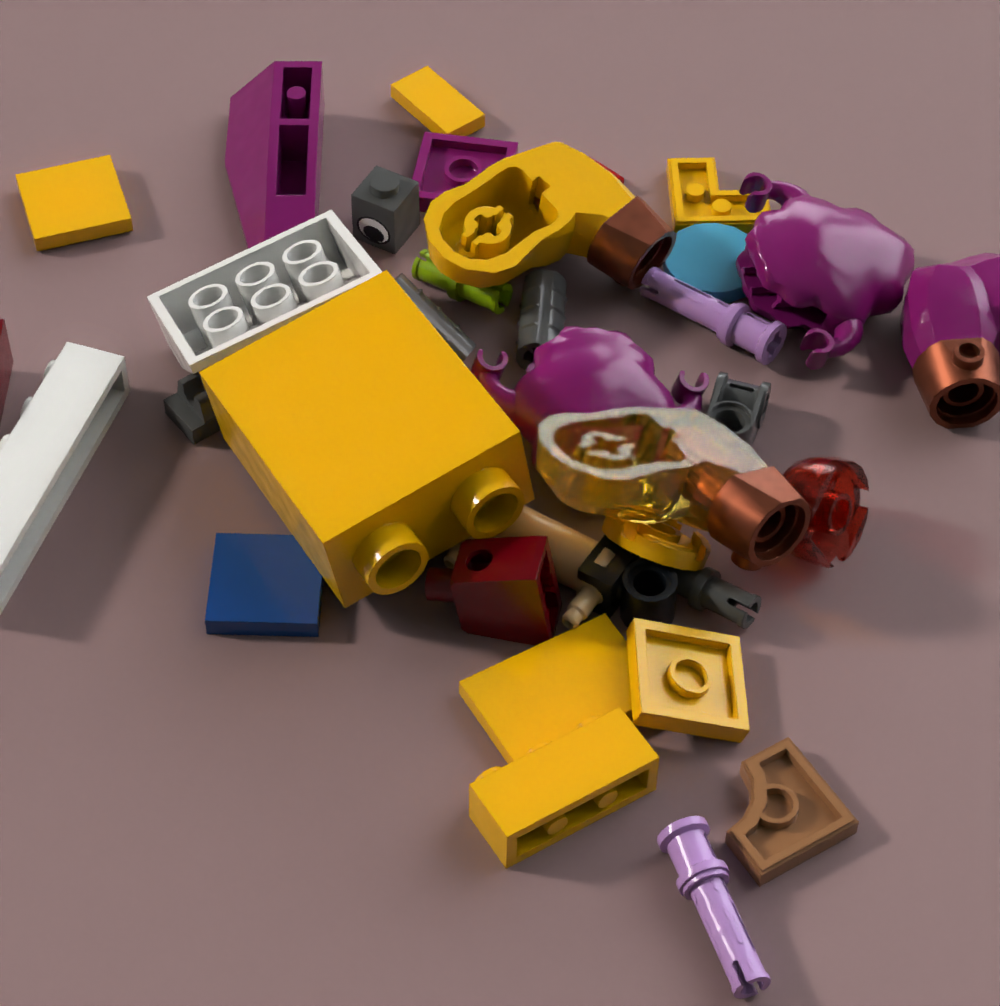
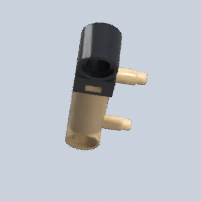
(598, 572)

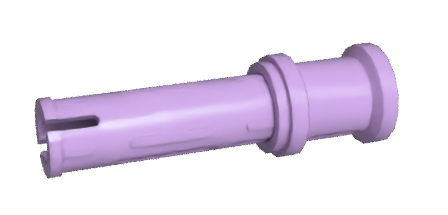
(731, 322)
(704, 882)

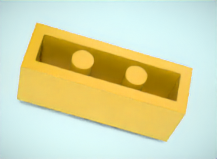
(562, 786)

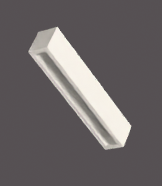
(52, 449)

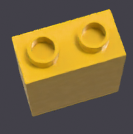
(370, 439)

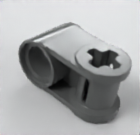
(739, 406)

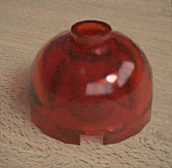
(833, 495)

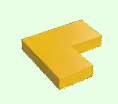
(698, 200)

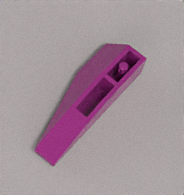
(276, 148)

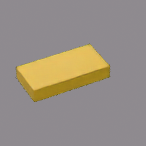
(437, 103)

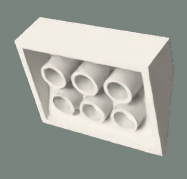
(259, 290)

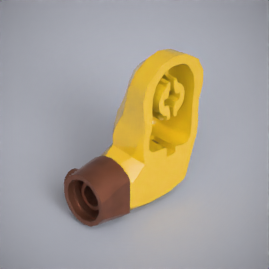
(535, 212)

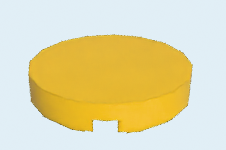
(659, 542)

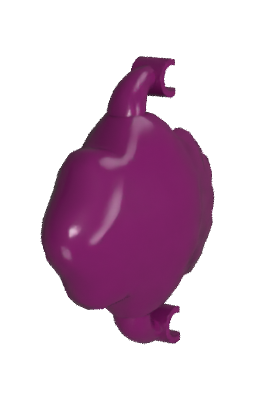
(819, 266)
(583, 374)

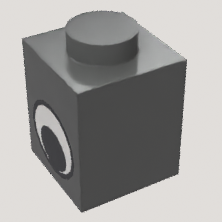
(385, 209)

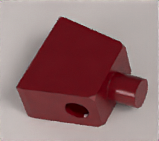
(501, 588)

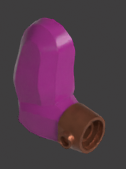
(955, 339)

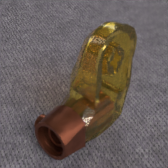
(673, 466)

